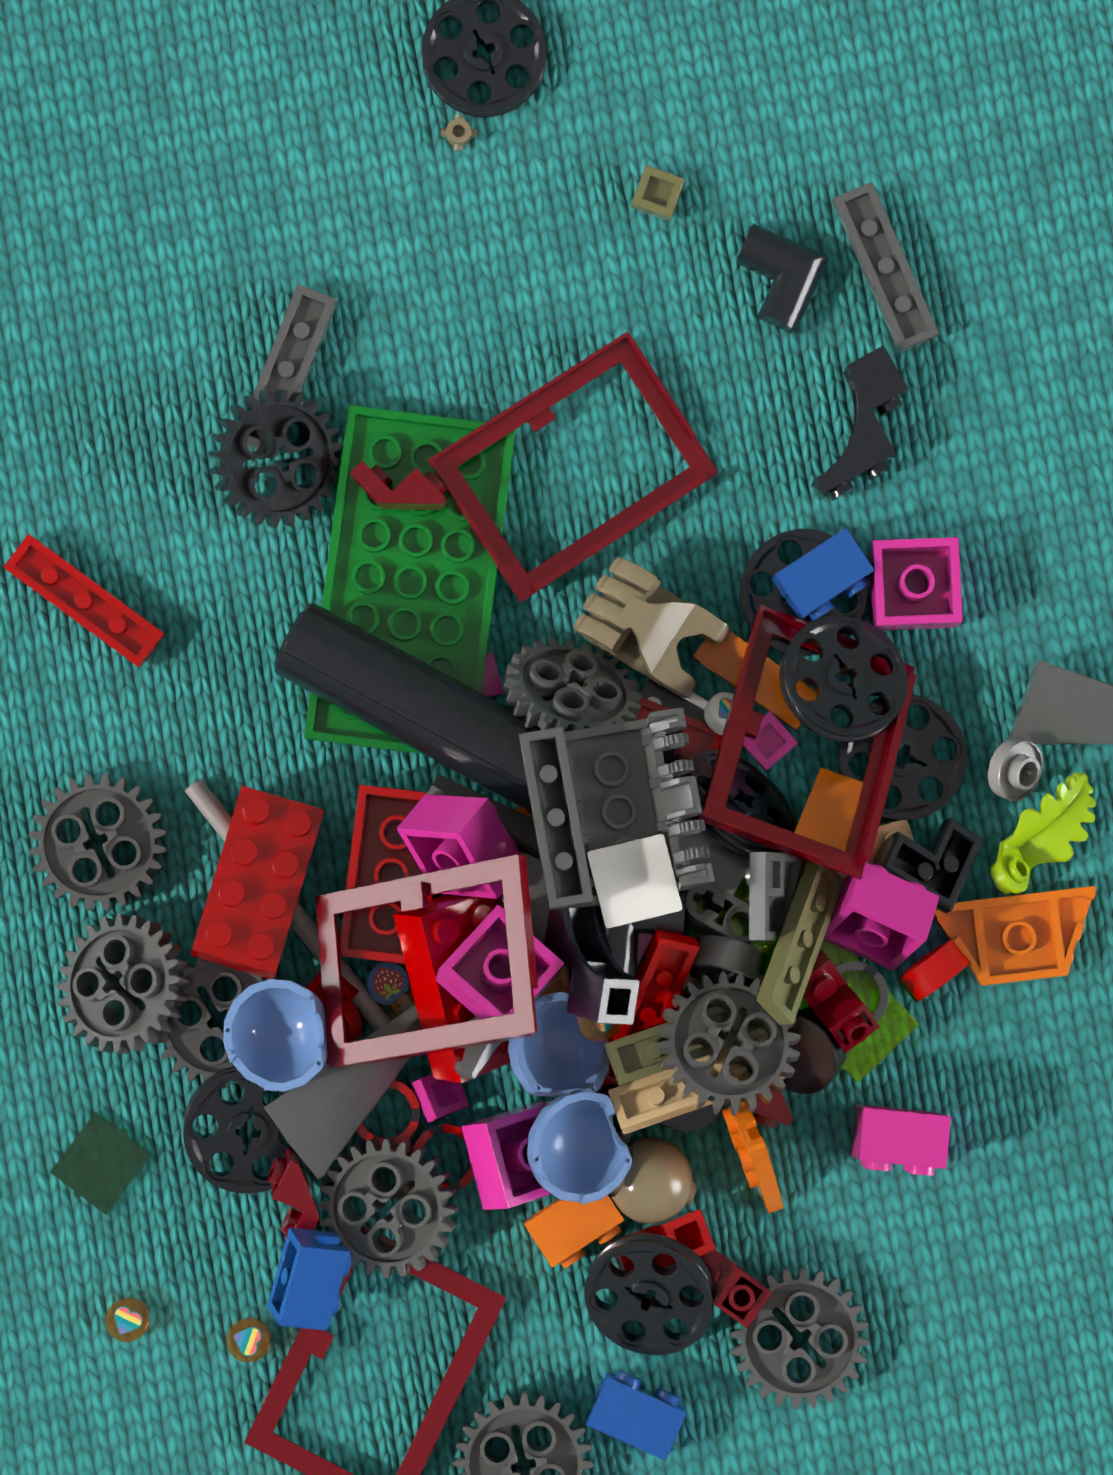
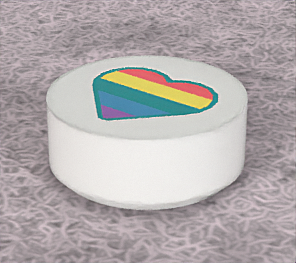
(717, 711)

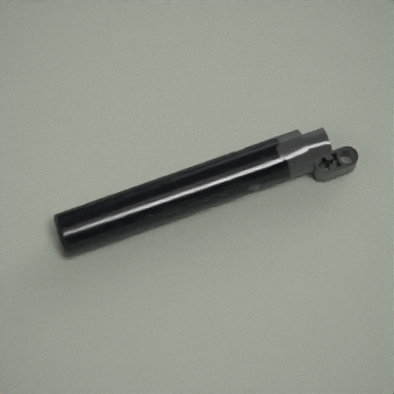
(458, 731)

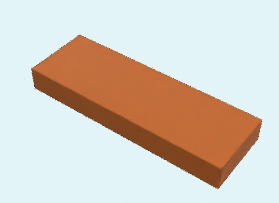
(726, 662)

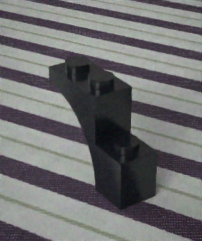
(873, 387)
(598, 984)

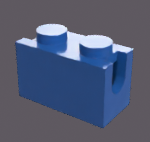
(823, 575)
(309, 1279)
(636, 1414)

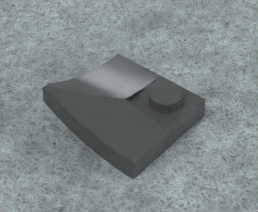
(772, 887)

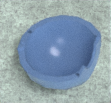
(276, 1034)
(559, 1055)
(577, 1148)

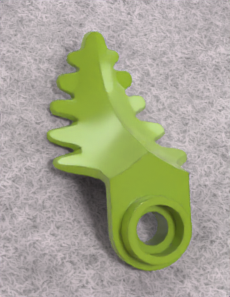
(1044, 834)

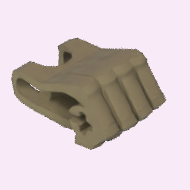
(644, 624)

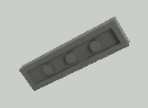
(885, 267)
(295, 345)

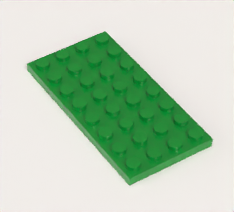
(411, 572)

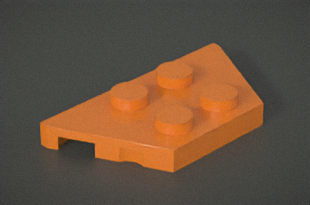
(1019, 934)
(753, 1156)

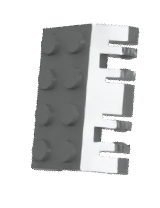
(609, 790)

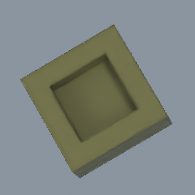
(657, 193)

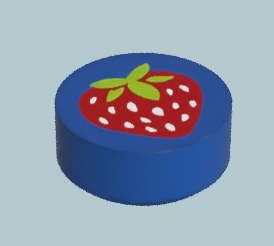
(387, 982)

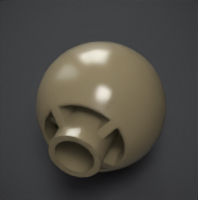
(656, 1183)

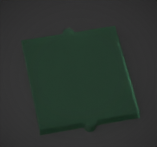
(100, 1163)

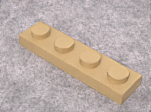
(654, 1100)

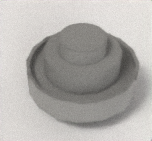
(1015, 769)

